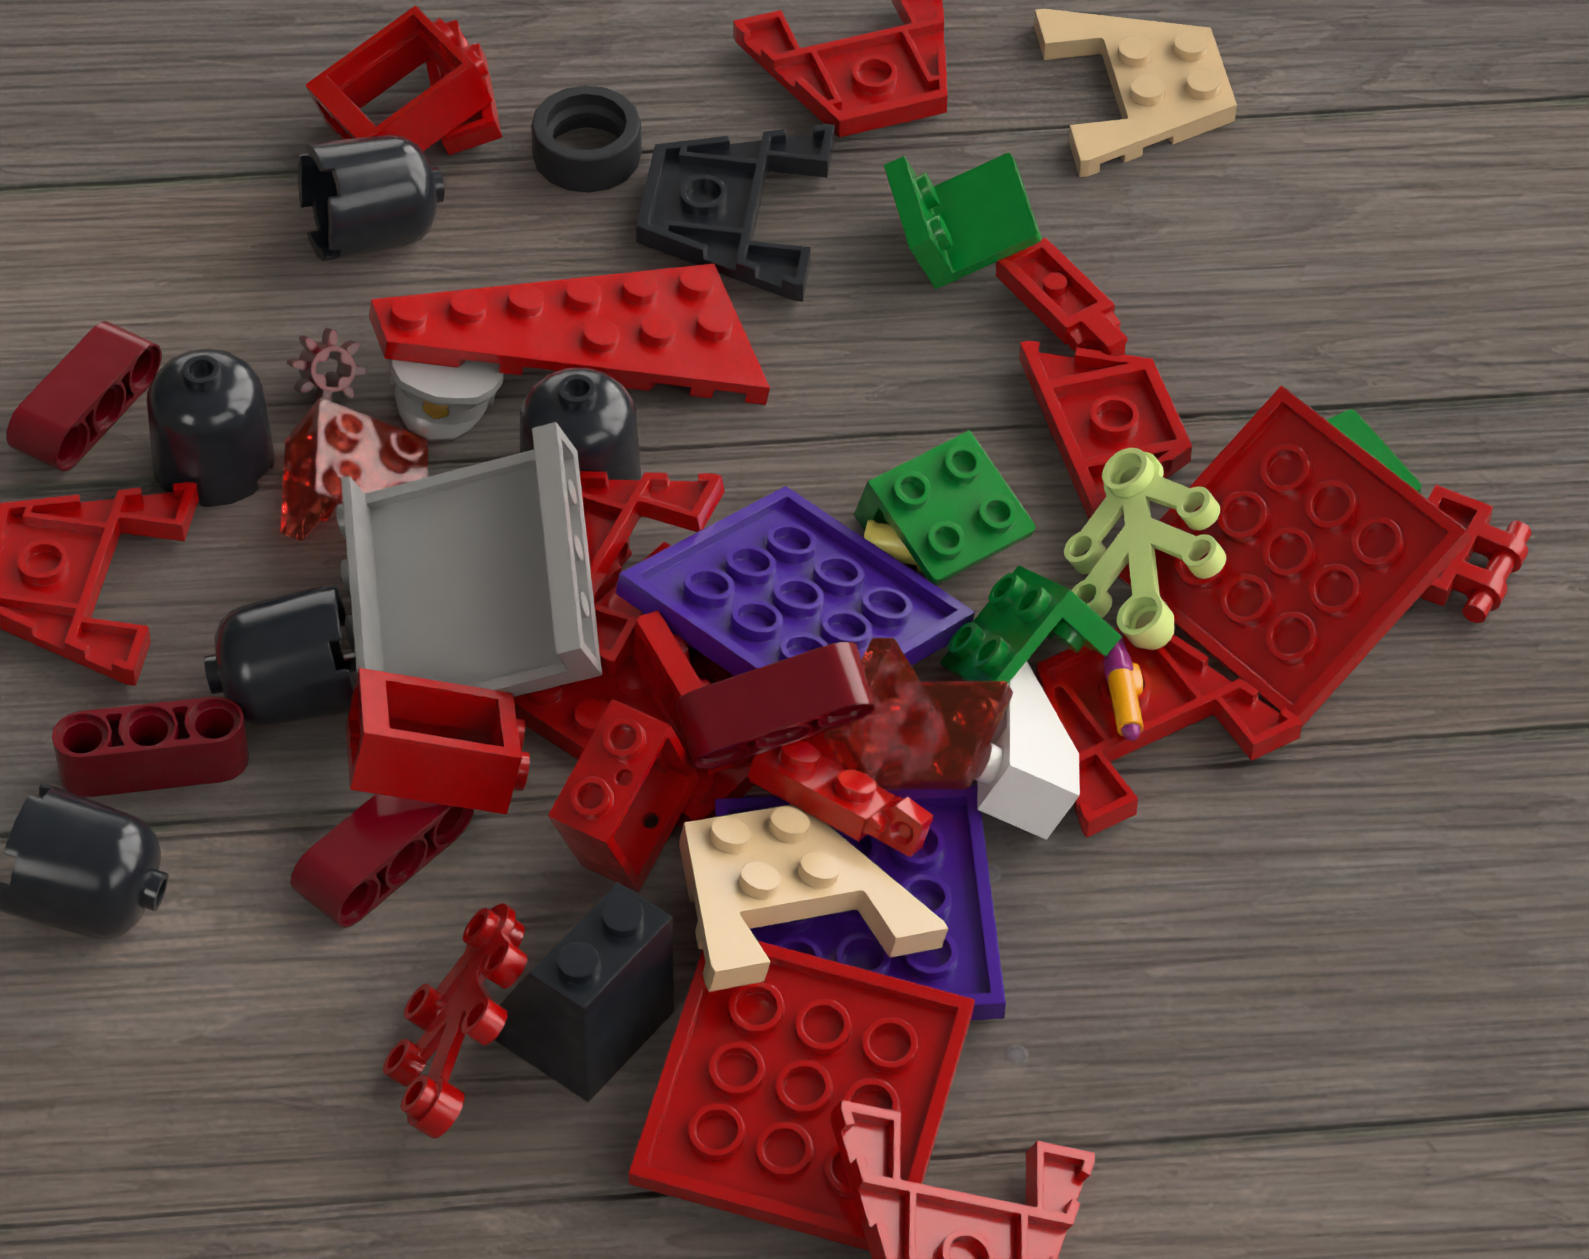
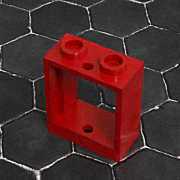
(387, 59)
(435, 742)
(623, 777)

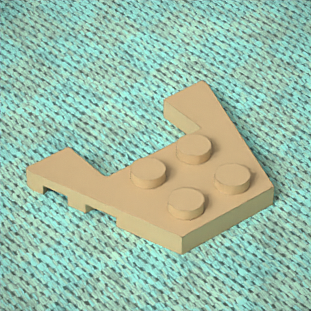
(1161, 74)
(785, 869)

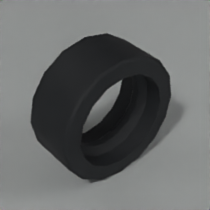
(584, 108)

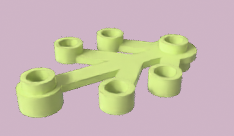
(1130, 483)

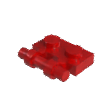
(1502, 548)

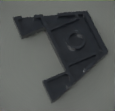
(708, 197)

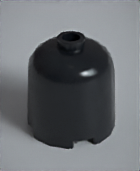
(367, 194)
(593, 415)
(209, 426)
(284, 658)
(81, 865)

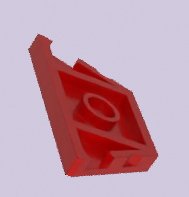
(1101, 407)

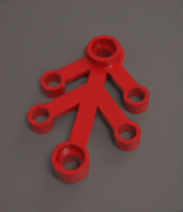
(452, 1010)

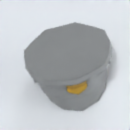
(443, 400)

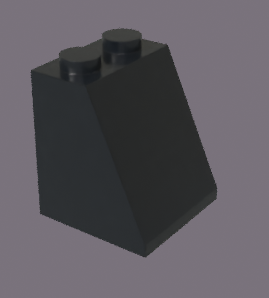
(595, 994)

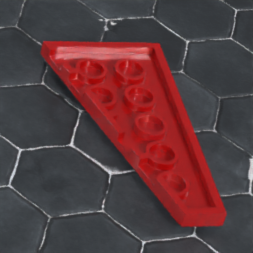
(630, 325)

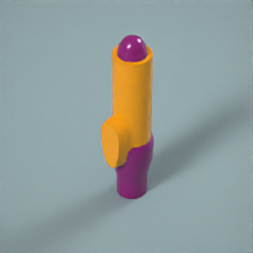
(1125, 687)

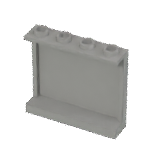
(475, 573)

